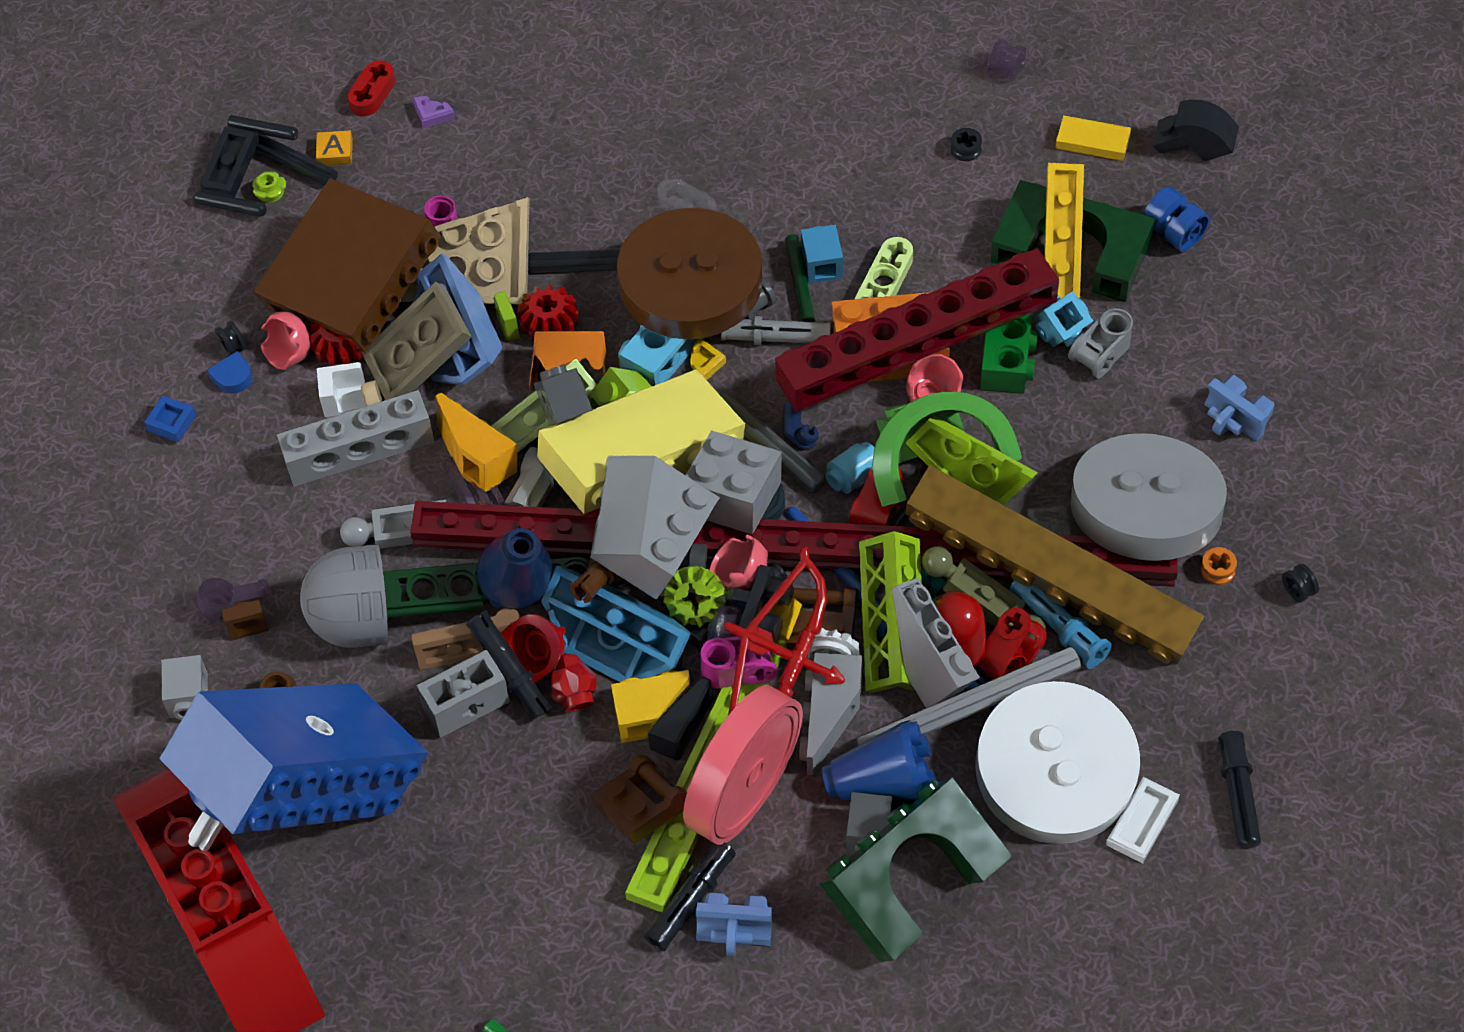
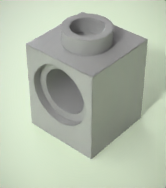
(181, 682)

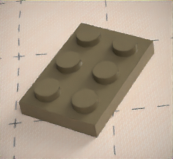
(416, 343)

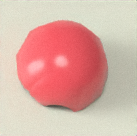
(286, 340)
(933, 375)
(739, 562)

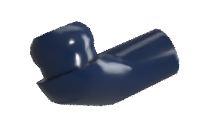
(795, 431)

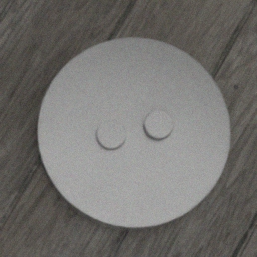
(1148, 496)

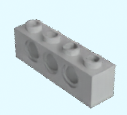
(356, 438)

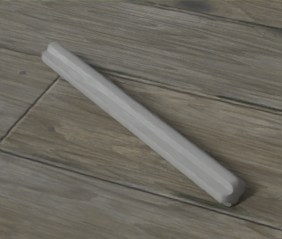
(988, 693)

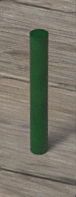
(799, 278)

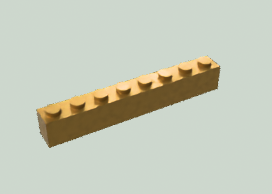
(1054, 565)

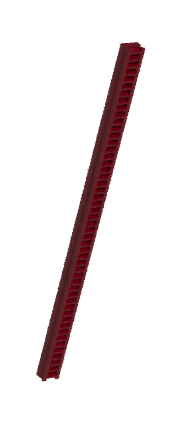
(829, 544)

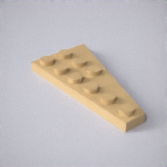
(488, 251)

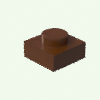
(244, 619)

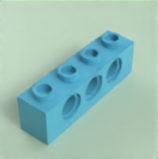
(654, 355)

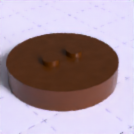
(690, 273)

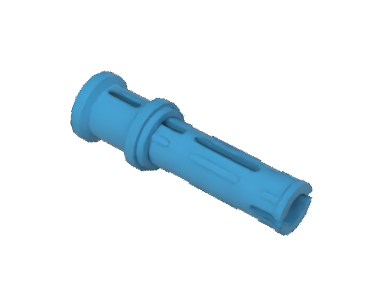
(1072, 631)

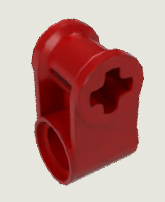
(868, 508)
(1011, 648)

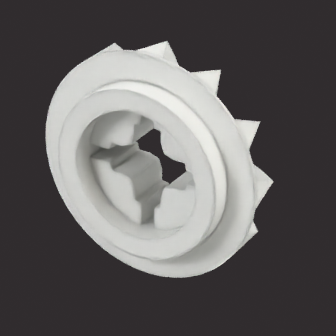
(833, 643)

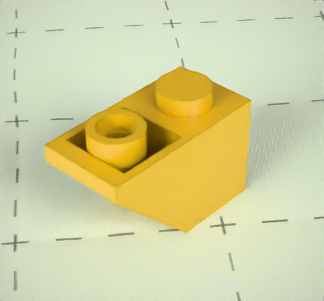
(646, 700)

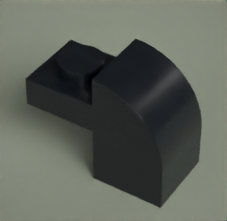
(1200, 125)

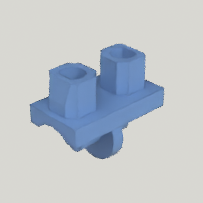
(1235, 412)
(734, 923)

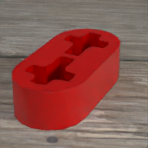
(377, 90)

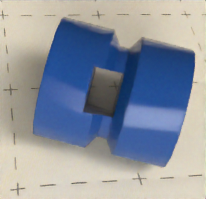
(1179, 221)

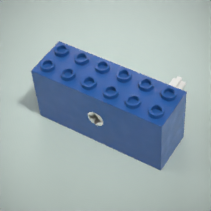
(289, 758)

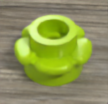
(270, 192)

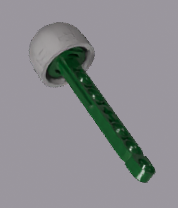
(351, 596)

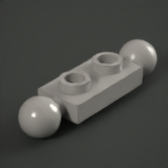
(389, 527)

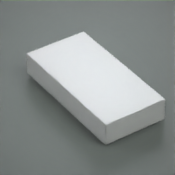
(1142, 820)

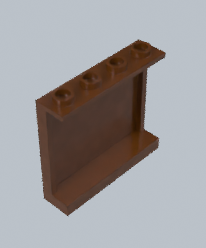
(348, 263)

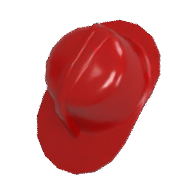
(536, 644)

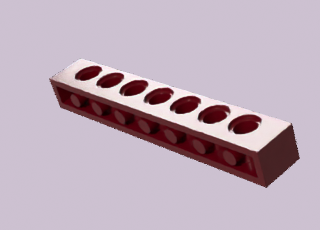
(892, 340)

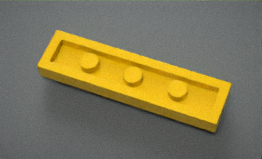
(1064, 224)

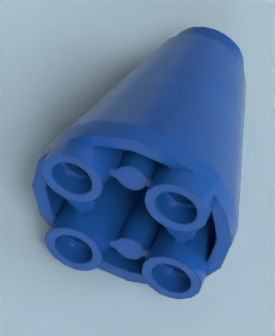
(883, 765)

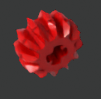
(547, 311)
(332, 346)

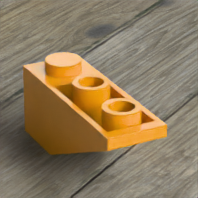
(476, 447)

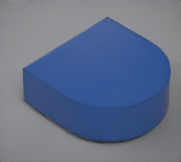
(231, 374)

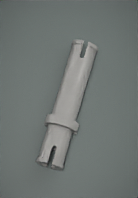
(776, 331)

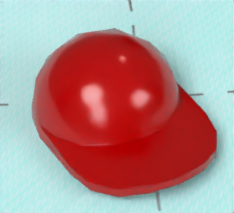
(966, 622)

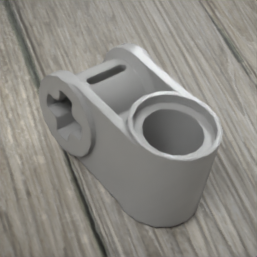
(1099, 345)

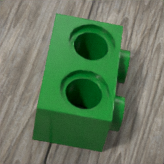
(1006, 356)

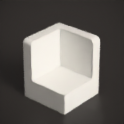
(340, 388)

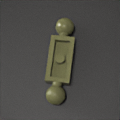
(971, 580)

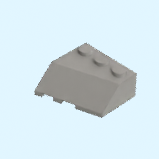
(648, 520)

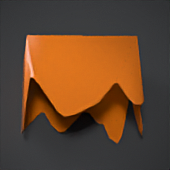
(562, 347)

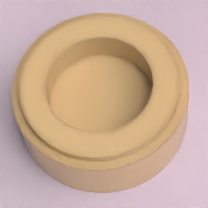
(371, 393)

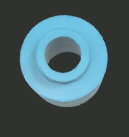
(850, 468)

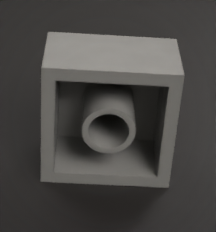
(742, 477)

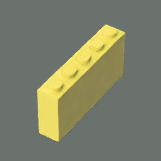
(658, 422)

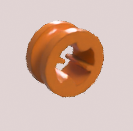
(1217, 555)

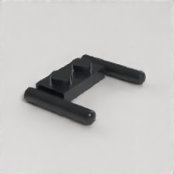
(231, 163)

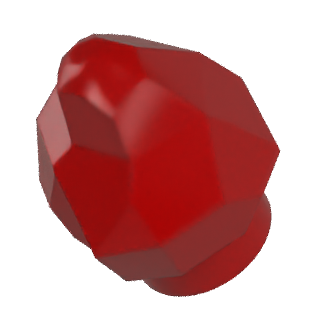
(573, 684)

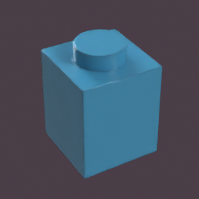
(822, 253)

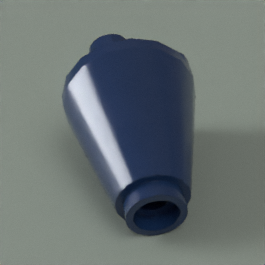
(515, 570)

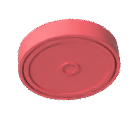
(742, 764)

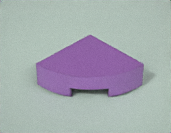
(431, 111)

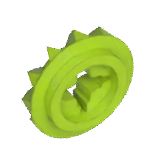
(705, 584)

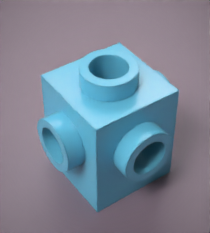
(1073, 315)

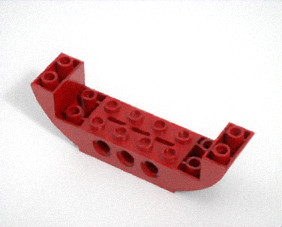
(220, 910)

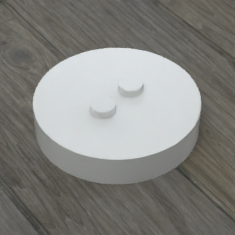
(1057, 762)

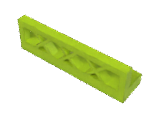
(898, 566)

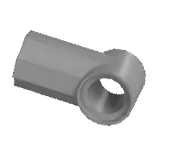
(533, 484)

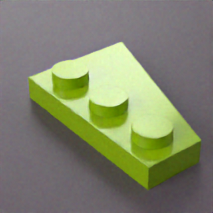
(969, 460)

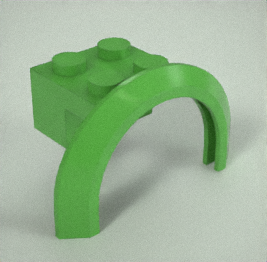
(905, 420)

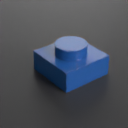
(170, 418)

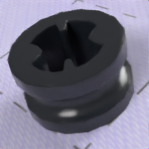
(959, 149)
(230, 338)
(1300, 582)

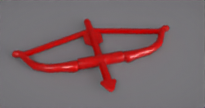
(761, 641)

